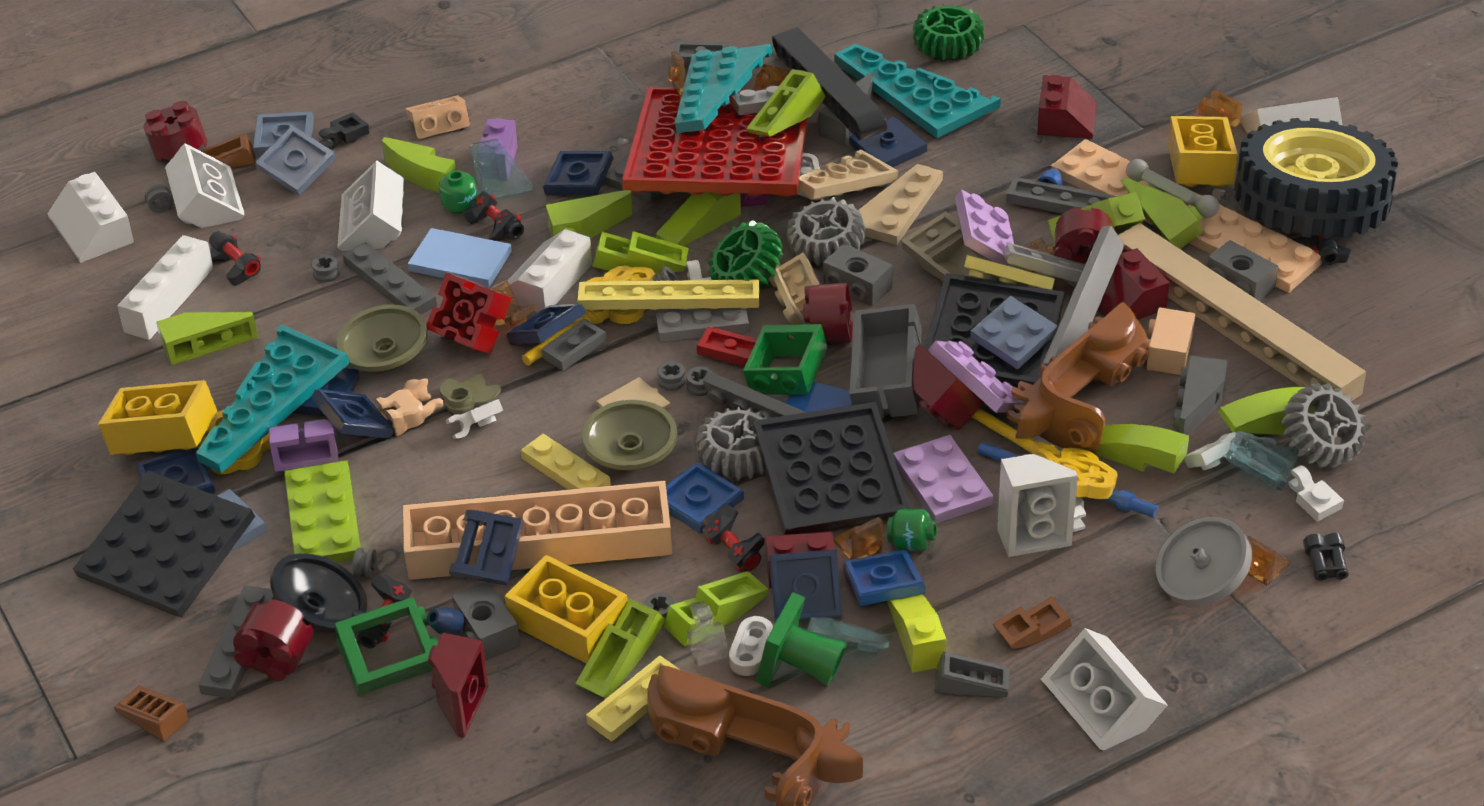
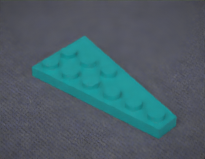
(712, 80)
(918, 94)
(270, 393)

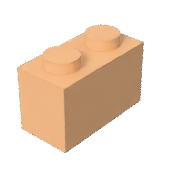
(1170, 340)

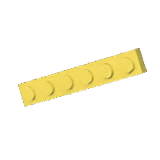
(669, 294)

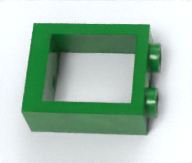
(775, 341)
(370, 681)

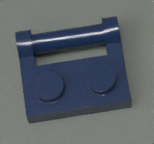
(496, 549)

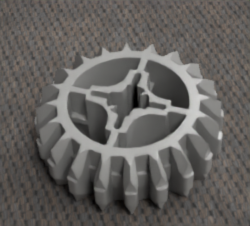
(824, 225)
(1316, 432)
(729, 445)

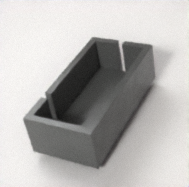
(885, 359)

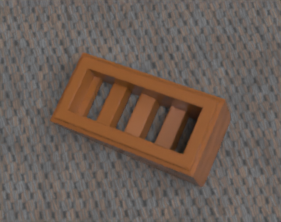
(233, 152)
(161, 727)

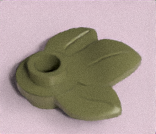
(466, 395)

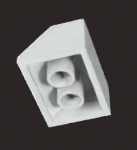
(1323, 109)
(203, 189)
(371, 209)
(90, 218)
(551, 270)
(1035, 504)
(1103, 690)

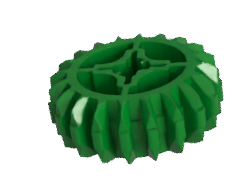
(948, 32)
(747, 254)

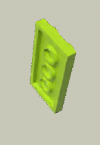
(323, 511)

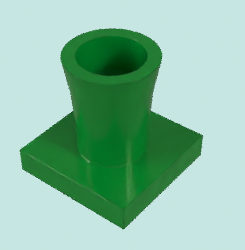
(799, 648)

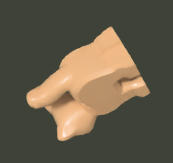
(405, 405)

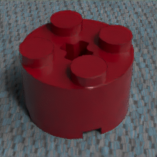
(173, 127)
(1077, 233)
(831, 308)
(272, 639)

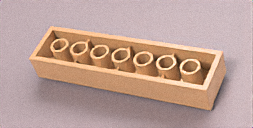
(563, 524)

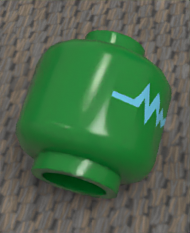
(457, 191)
(911, 530)

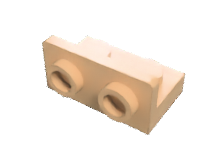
(439, 116)

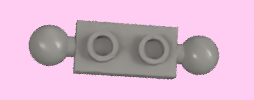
(1138, 171)

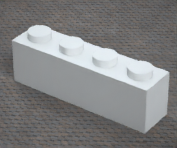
(165, 287)

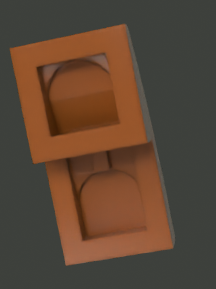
(1035, 625)

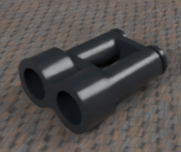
(1323, 547)

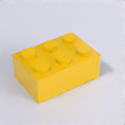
(1202, 151)
(157, 417)
(564, 607)

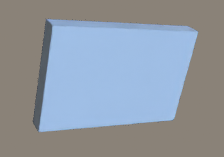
(460, 255)

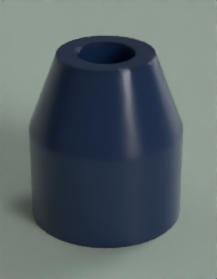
(446, 620)

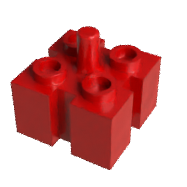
(468, 313)

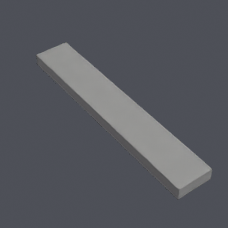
(1088, 291)

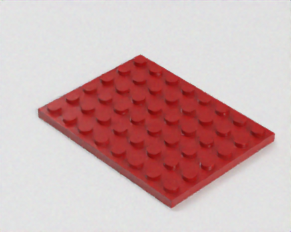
(710, 160)

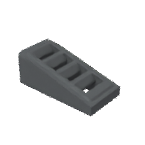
(959, 675)

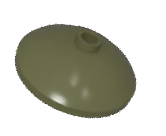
(382, 337)
(629, 434)

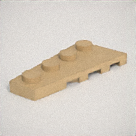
(849, 175)
(897, 206)

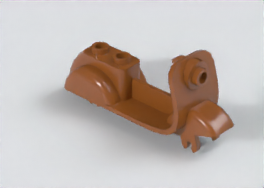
(1102, 354)
(706, 713)

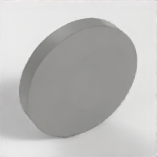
(1203, 561)

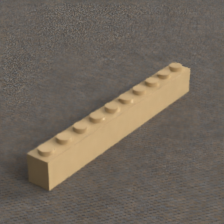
(1245, 318)

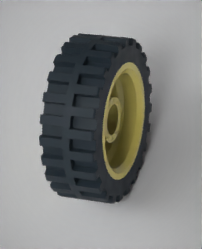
(1315, 178)

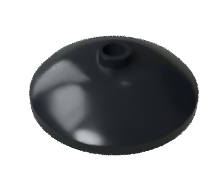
(318, 589)

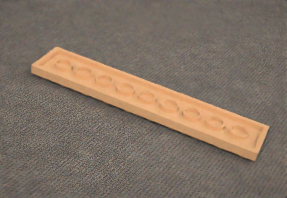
(1101, 171)

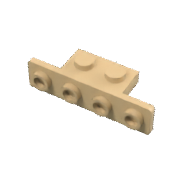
(791, 281)

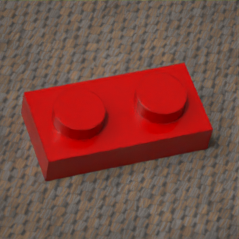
(726, 346)

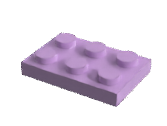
(983, 227)
(975, 375)
(943, 479)

